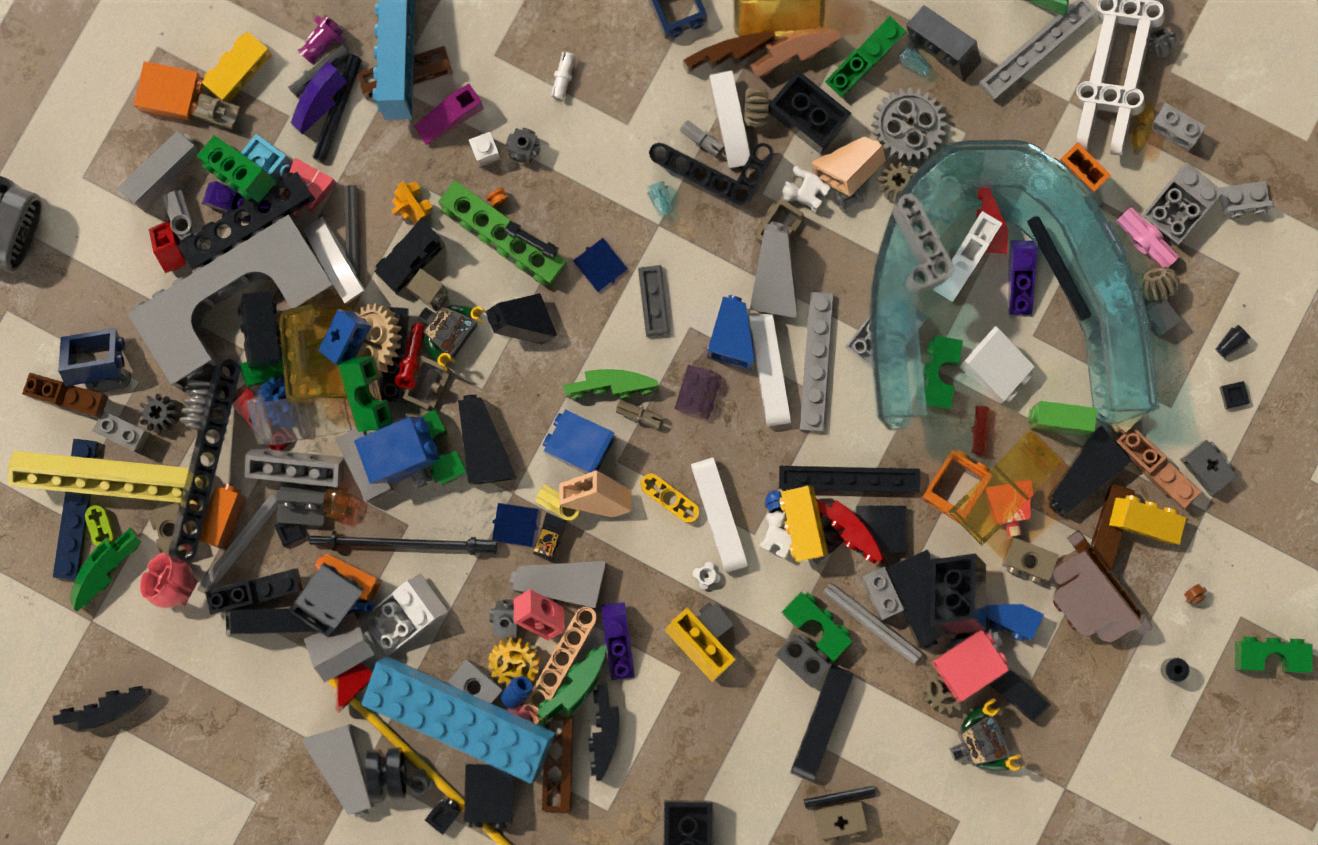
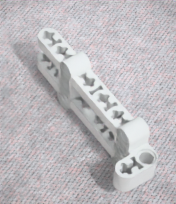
(1130, 88)

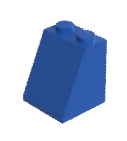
(731, 334)
(578, 442)
(397, 451)

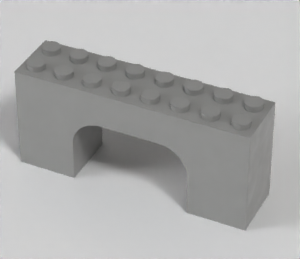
(174, 316)

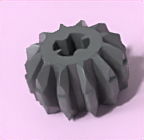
(150, 412)

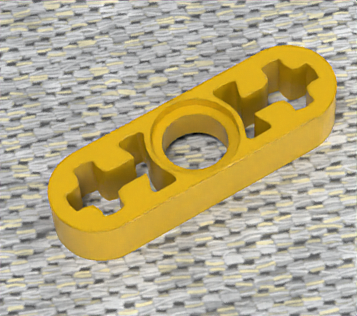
(659, 482)

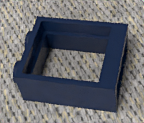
(676, 29)
(95, 370)

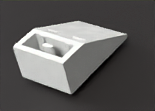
(404, 614)

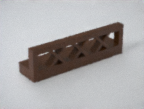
(421, 74)
(566, 768)

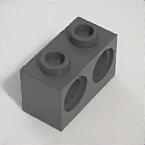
(798, 664)

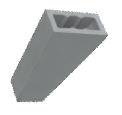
(159, 171)
(774, 276)
(566, 582)
(342, 767)

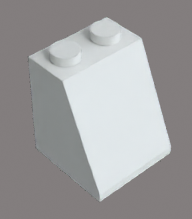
(998, 366)

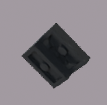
(887, 525)

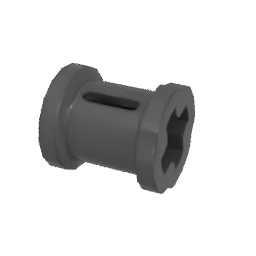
(843, 204)

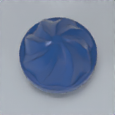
(773, 501)

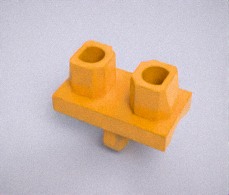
(407, 204)

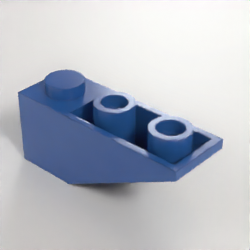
(1015, 618)

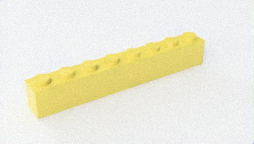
(98, 476)

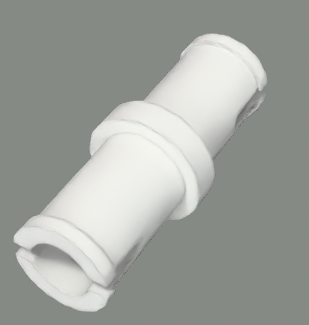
(563, 76)

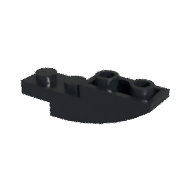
(388, 388)
(254, 591)
(110, 709)
(603, 742)

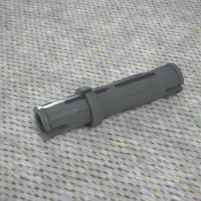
(333, 58)

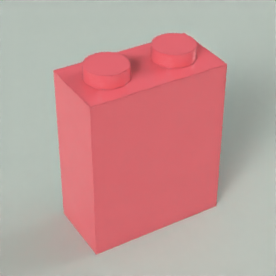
(970, 665)

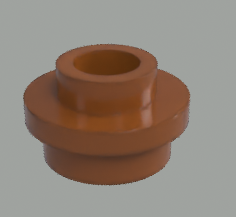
(1195, 594)

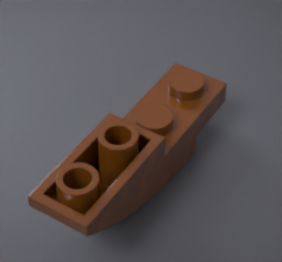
(69, 397)

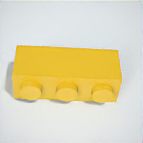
(236, 67)
(1148, 520)
(803, 523)
(699, 644)

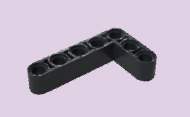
(713, 175)

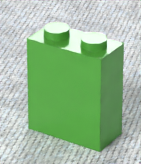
(1062, 418)

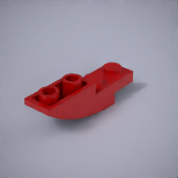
(855, 533)

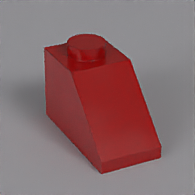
(166, 247)
(350, 684)

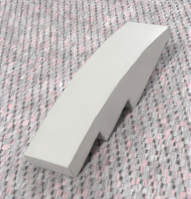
(730, 118)
(334, 260)

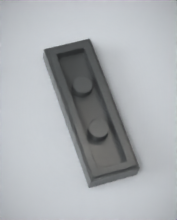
(653, 301)

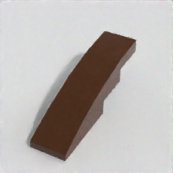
(735, 48)

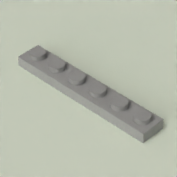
(1037, 48)
(816, 362)

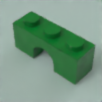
(942, 352)
(366, 410)
(449, 466)
(833, 639)
(1294, 655)

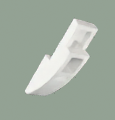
(969, 254)

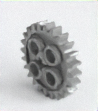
(919, 107)

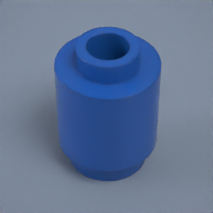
(516, 692)

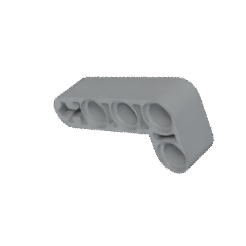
(910, 213)

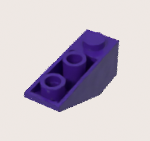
(223, 198)
(1022, 276)
(617, 641)

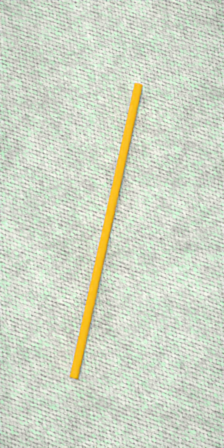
(418, 762)

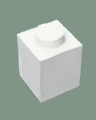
(484, 149)

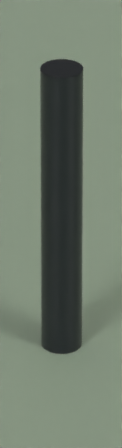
(839, 797)

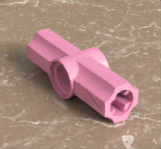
(1147, 238)

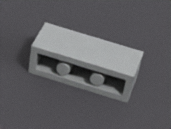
(350, 453)

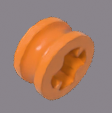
(497, 197)

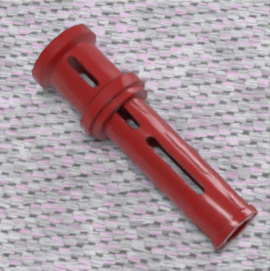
(409, 364)

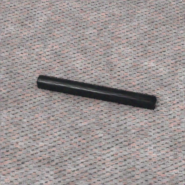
(335, 113)
(1059, 268)

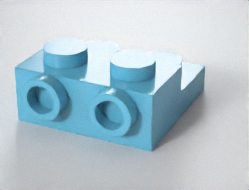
(267, 158)

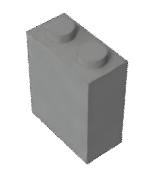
(342, 649)

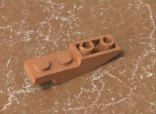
(800, 43)
(1157, 468)

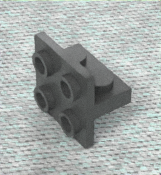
(301, 504)

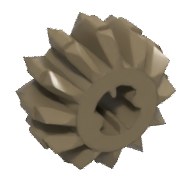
(756, 107)
(888, 180)
(1158, 284)

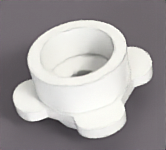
(705, 582)
(997, 639)

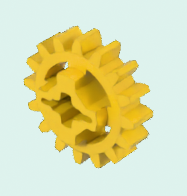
(513, 661)

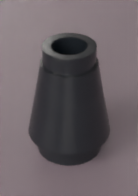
(1233, 341)

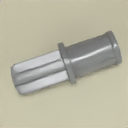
(700, 137)

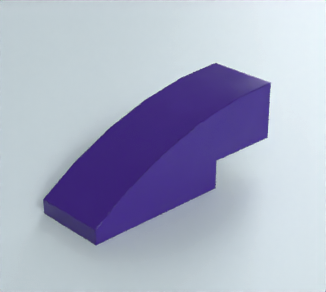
(317, 97)

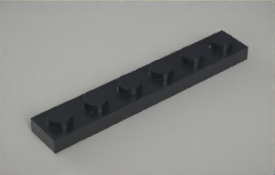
(850, 479)

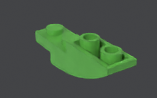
(621, 381)

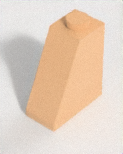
(850, 165)
(595, 495)

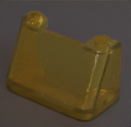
(307, 372)

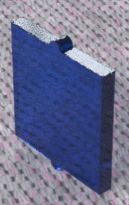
(600, 265)
(515, 524)

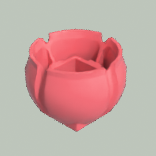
(167, 582)

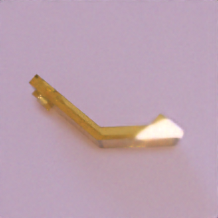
(1005, 487)

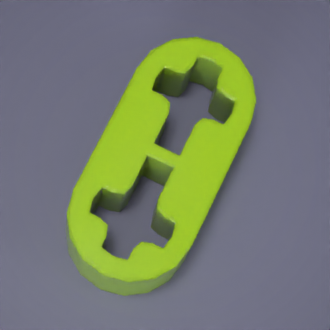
(94, 527)

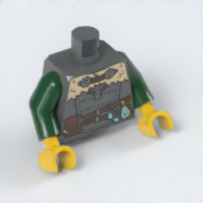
(449, 330)
(984, 742)

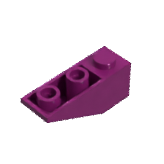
(449, 114)

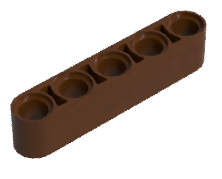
(1106, 537)

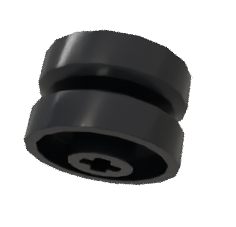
(386, 774)

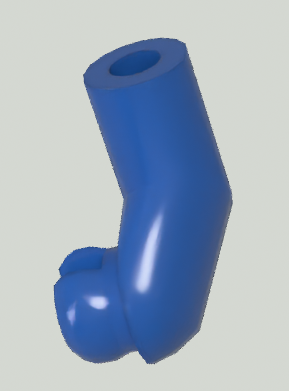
(361, 605)

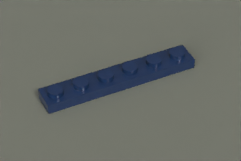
(73, 521)

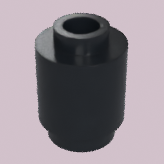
(1168, 673)

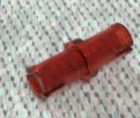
(980, 429)

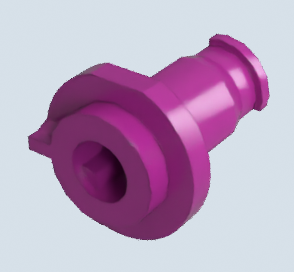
(321, 38)

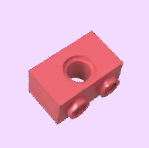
(539, 614)

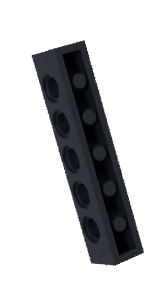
(232, 218)

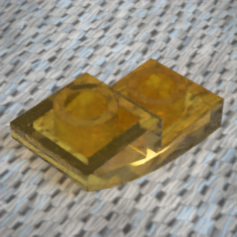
(1141, 133)

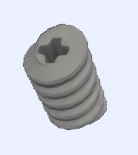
(196, 403)

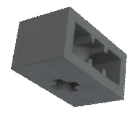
(1198, 460)

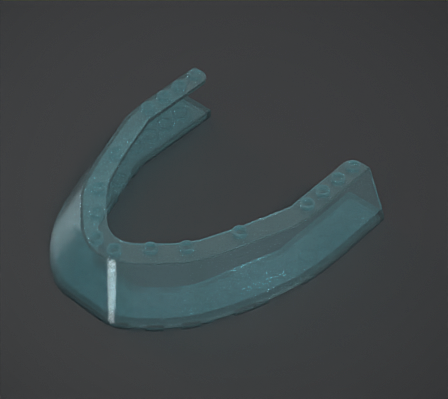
(1024, 186)

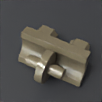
(216, 111)

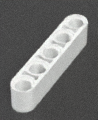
(769, 369)
(719, 515)

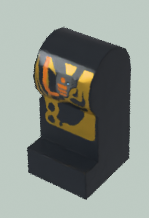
(549, 536)

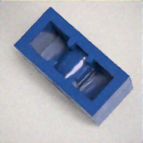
(344, 337)

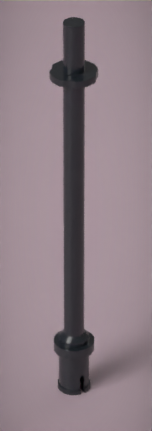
(471, 545)

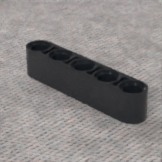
(1014, 689)
(822, 723)

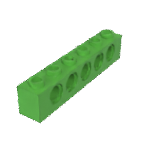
(458, 195)

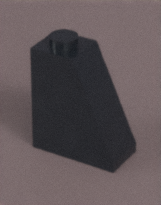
(522, 319)

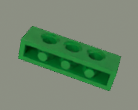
(236, 169)

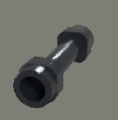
(548, 249)

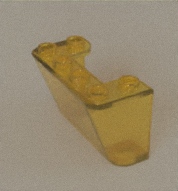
(777, 16)

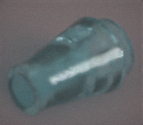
(914, 61)
(660, 197)

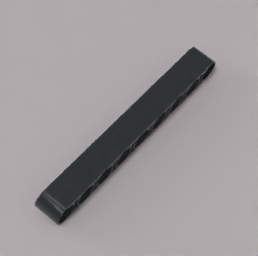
(196, 468)

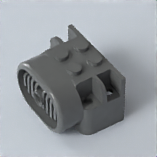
(18, 223)

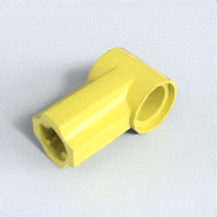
(549, 499)

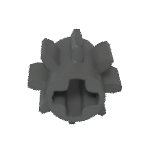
(1162, 42)

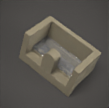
(781, 213)
(429, 386)

